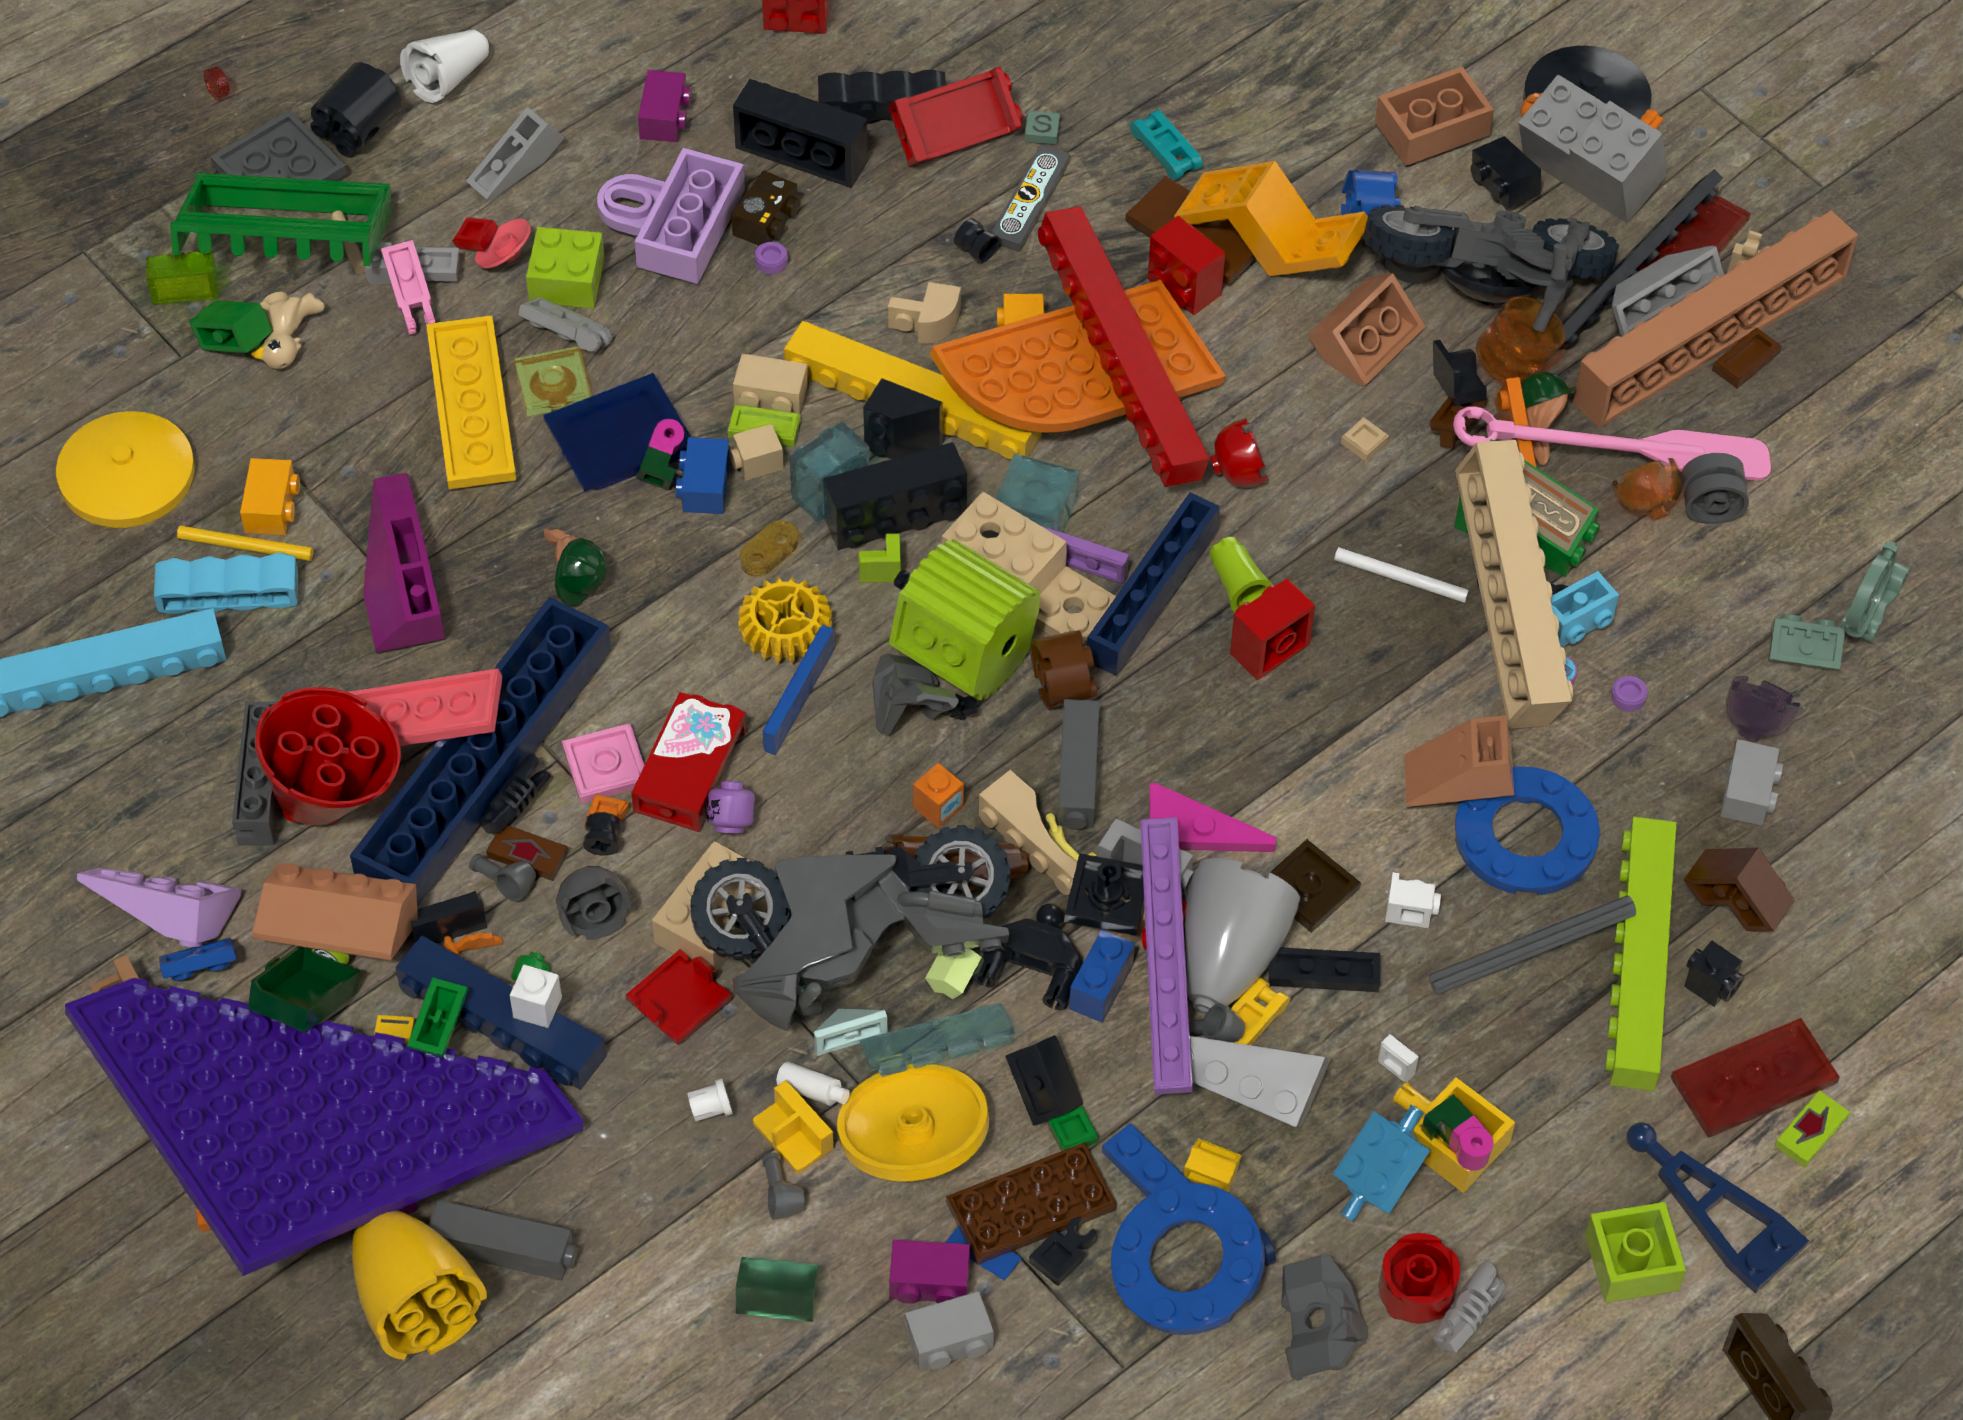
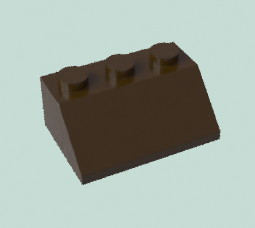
(1773, 1371)

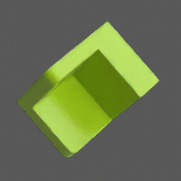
(881, 564)

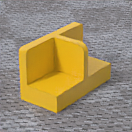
(794, 1129)

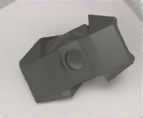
(906, 682)
(1314, 1286)

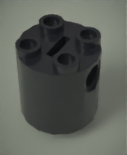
(355, 108)

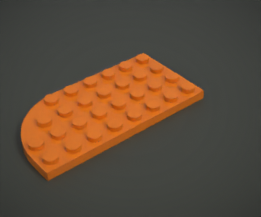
(1049, 375)

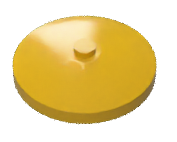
(125, 469)
(913, 1123)

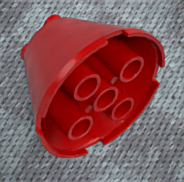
(325, 754)

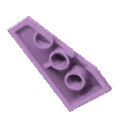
(173, 910)

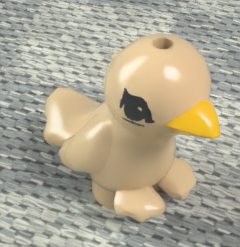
(284, 318)

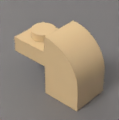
(932, 318)

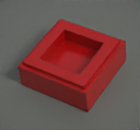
(475, 234)

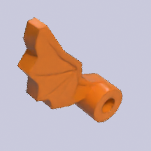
(472, 942)

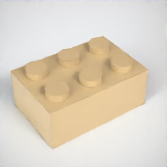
(673, 922)

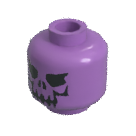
(730, 807)

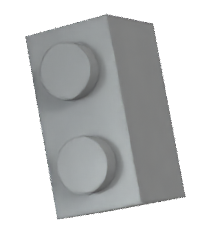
(1750, 782)
(949, 1331)

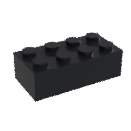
(800, 133)
(895, 496)

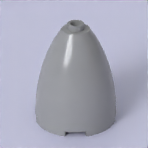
(1232, 929)

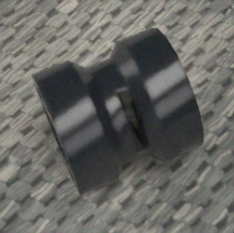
(975, 239)

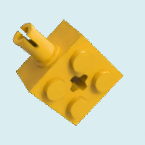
(1441, 1156)

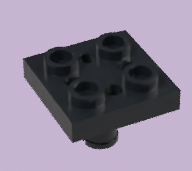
(1109, 882)

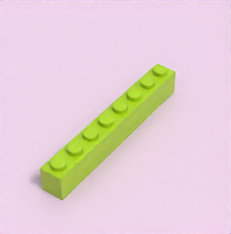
(1642, 955)

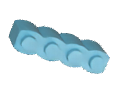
(222, 584)

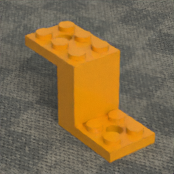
(1273, 219)

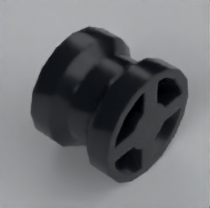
(602, 833)

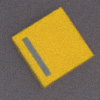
(395, 1026)

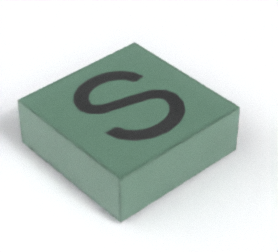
(1042, 127)

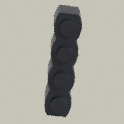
(872, 92)

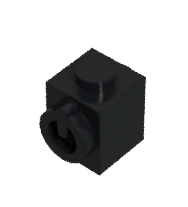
(1714, 974)

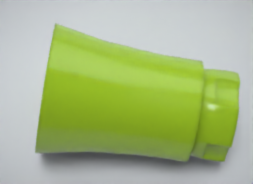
(1237, 572)

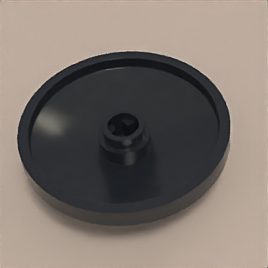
(1597, 72)

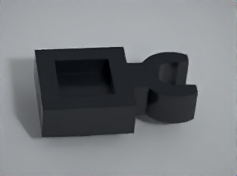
(1061, 1254)

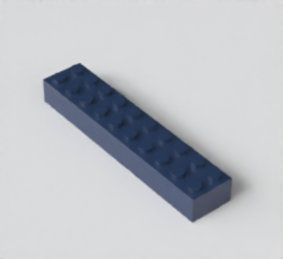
(462, 774)

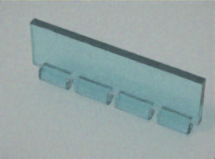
(927, 1041)

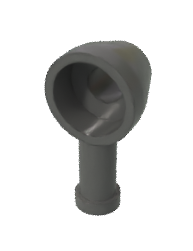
(512, 880)
(1219, 1024)
(783, 1197)

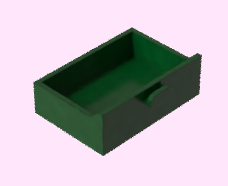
(302, 988)

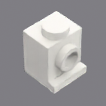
(1411, 902)

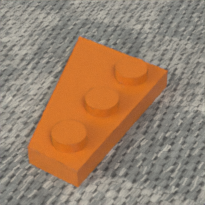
(1511, 408)

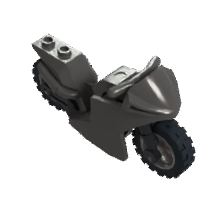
(836, 906)

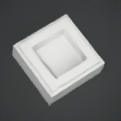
(1398, 1058)

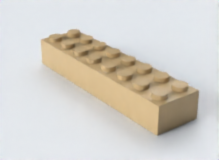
(1513, 584)

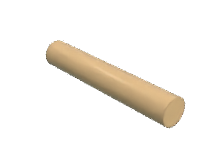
(351, 247)

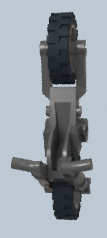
(1541, 256)

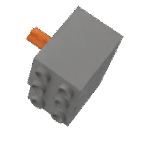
(1594, 146)

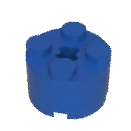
(1369, 190)

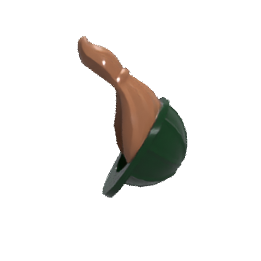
(1544, 400)
(579, 566)

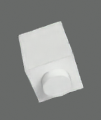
(535, 996)

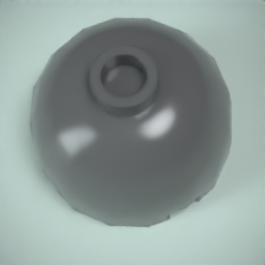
(592, 902)

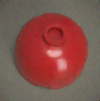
(1238, 456)

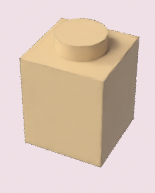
(757, 452)

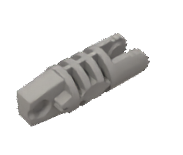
(1469, 1308)

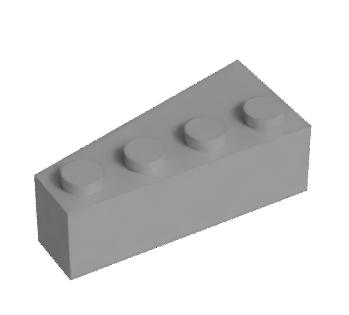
(1259, 1077)

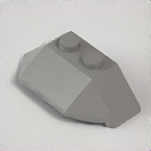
(1663, 285)

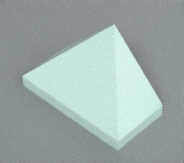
(847, 1027)

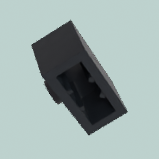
(1506, 172)

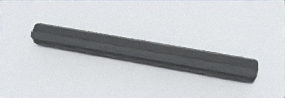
(1532, 944)

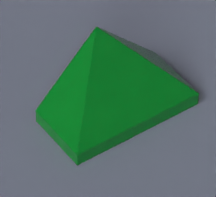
(437, 1017)

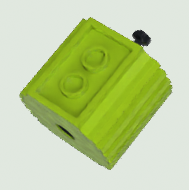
(964, 618)

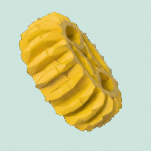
(779, 609)

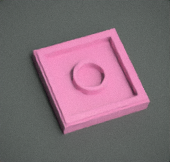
(604, 762)

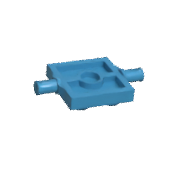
(1381, 1162)

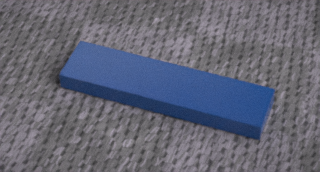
(798, 690)

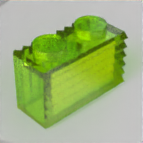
(182, 277)

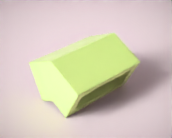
(952, 974)

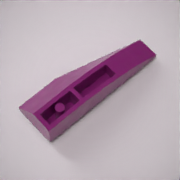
(397, 570)

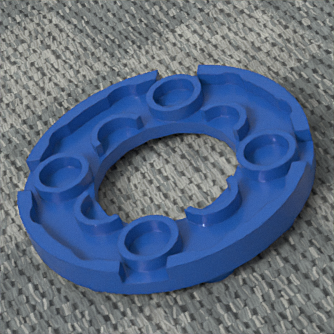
(1538, 873)
(1216, 1301)

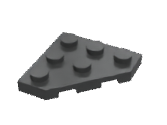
(280, 150)

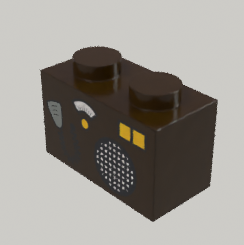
(765, 209)

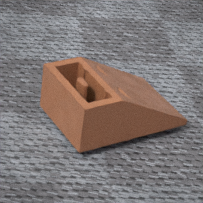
(1462, 764)

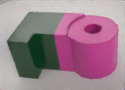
(664, 442)
(1460, 1131)

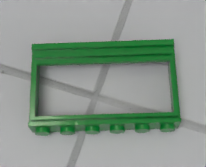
(283, 194)

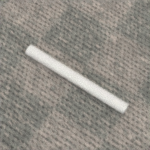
(1401, 575)

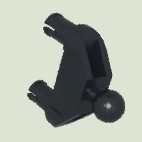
(1038, 947)

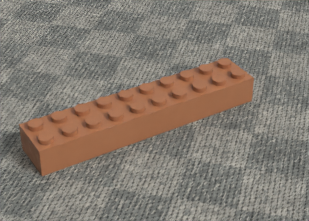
(1714, 318)

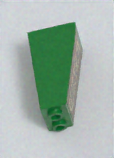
(1562, 519)

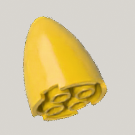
(413, 1285)

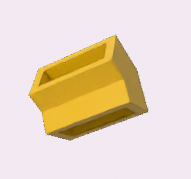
(1212, 1165)

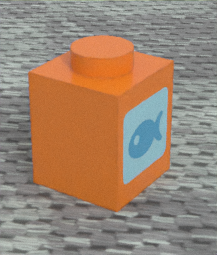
(938, 795)

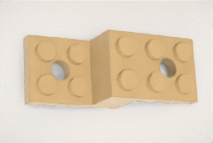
(1035, 558)

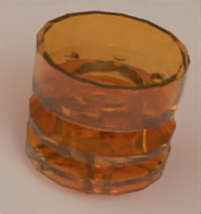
(1513, 346)

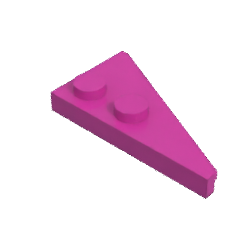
(1205, 827)

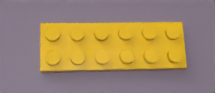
(470, 402)

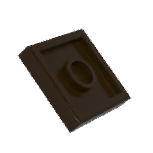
(1319, 882)

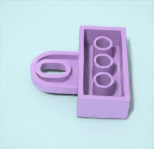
(680, 216)

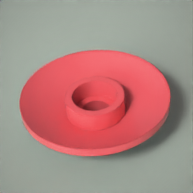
(505, 244)

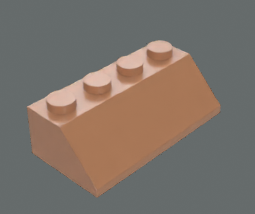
(335, 911)

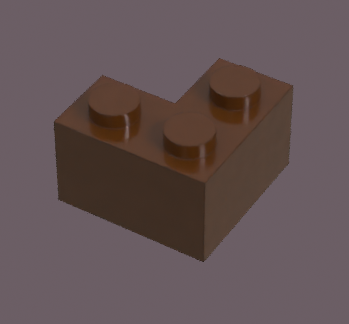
(1744, 883)

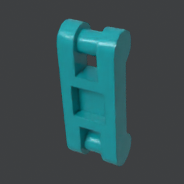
(1166, 143)

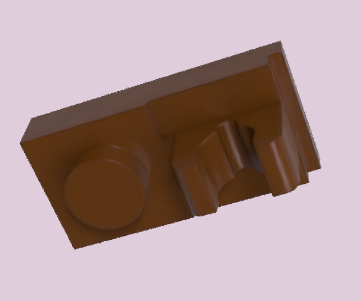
(1444, 419)

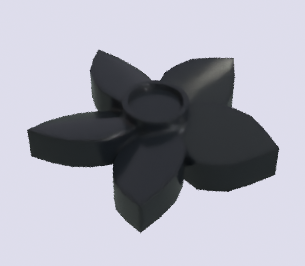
(965, 707)

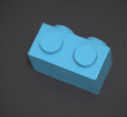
(1584, 607)

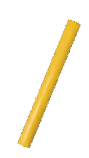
(244, 542)

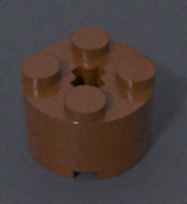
(1062, 668)

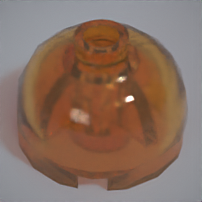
(1650, 489)

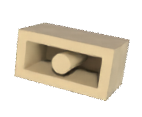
(770, 383)

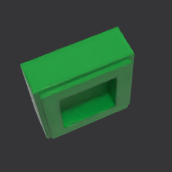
(1073, 1129)

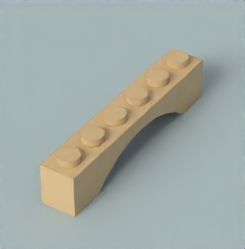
(1013, 811)

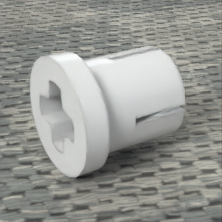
(710, 1101)

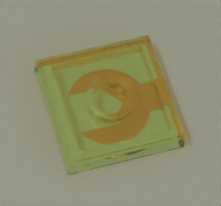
(551, 380)

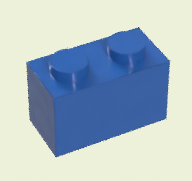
(704, 475)
(1101, 976)

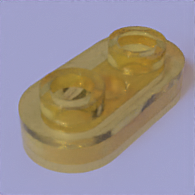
(767, 550)

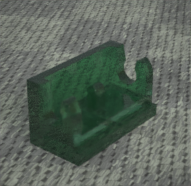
(776, 1289)

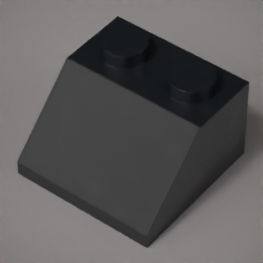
(901, 421)

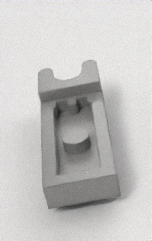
(436, 264)

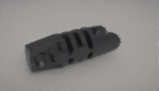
(514, 795)

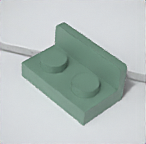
(1806, 643)

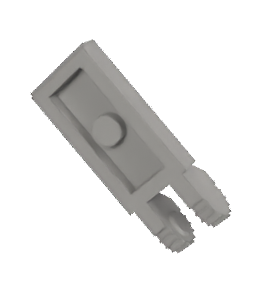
(566, 323)

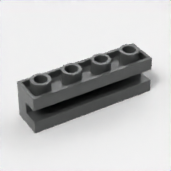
(255, 801)

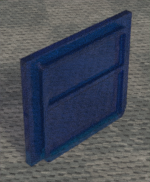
(611, 431)

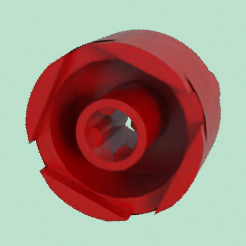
(1418, 1278)

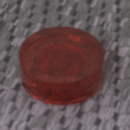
(216, 82)

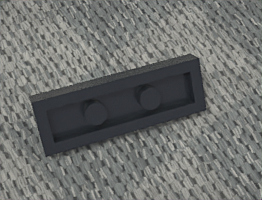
(1325, 969)

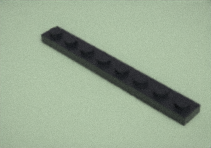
(1643, 253)

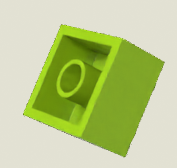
(566, 266)
(1635, 1252)

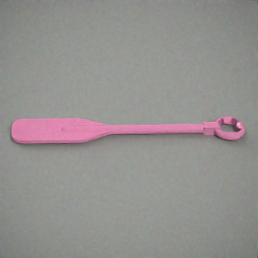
(1672, 444)

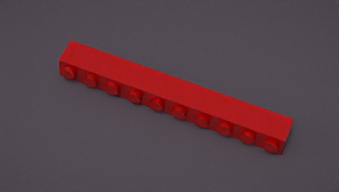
(1123, 347)

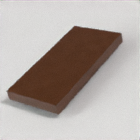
(1161, 205)
(1030, 1203)

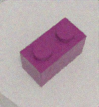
(663, 106)
(928, 1271)

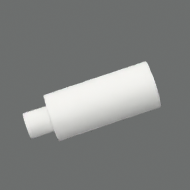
(813, 1084)

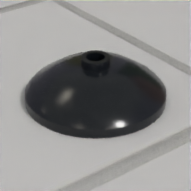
(1487, 283)

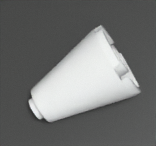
(442, 62)

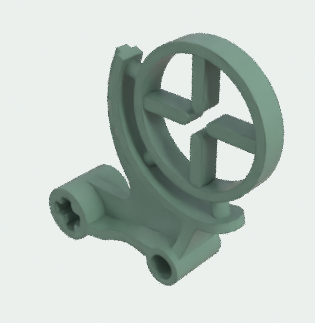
(1878, 589)

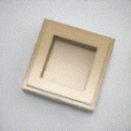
(1364, 439)

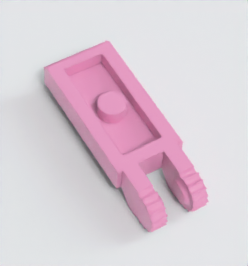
(408, 282)

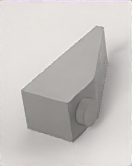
(515, 155)

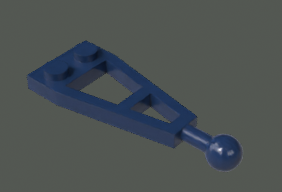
(1764, 1254)

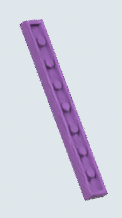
(1166, 956)

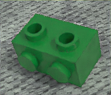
(231, 326)

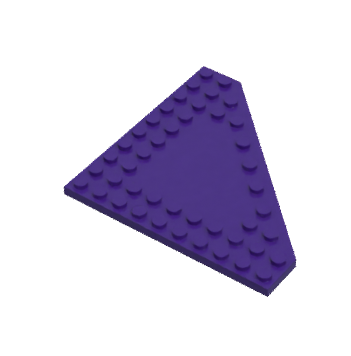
(308, 1130)

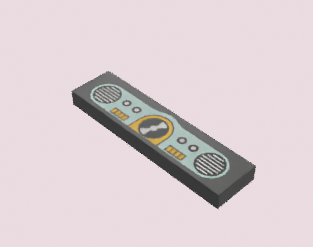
(1031, 197)

